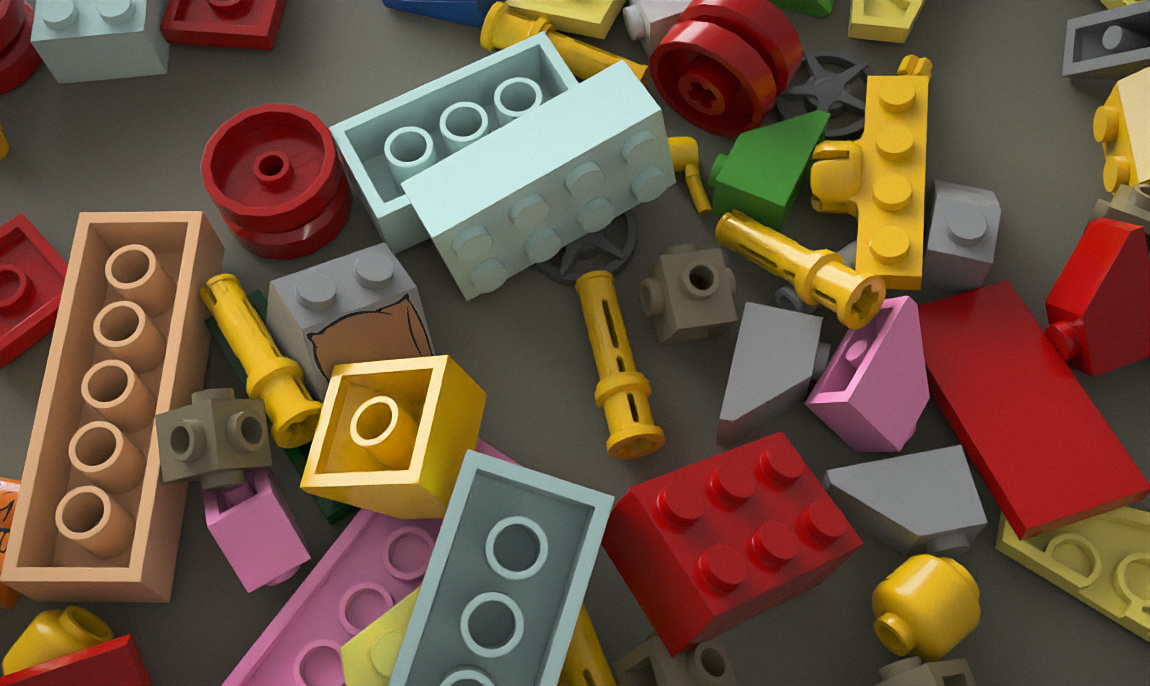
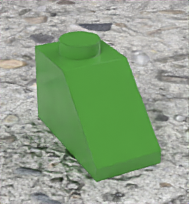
(768, 169)

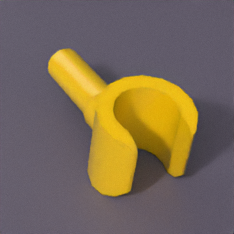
(686, 158)

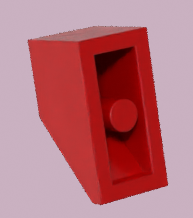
(1103, 300)

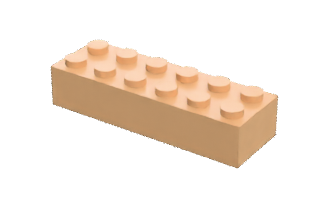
(122, 349)

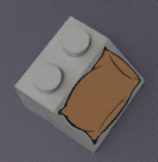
(347, 314)

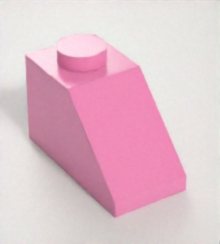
(876, 381)
(256, 530)

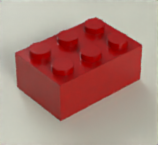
(726, 540)

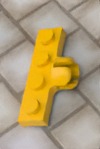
(881, 180)

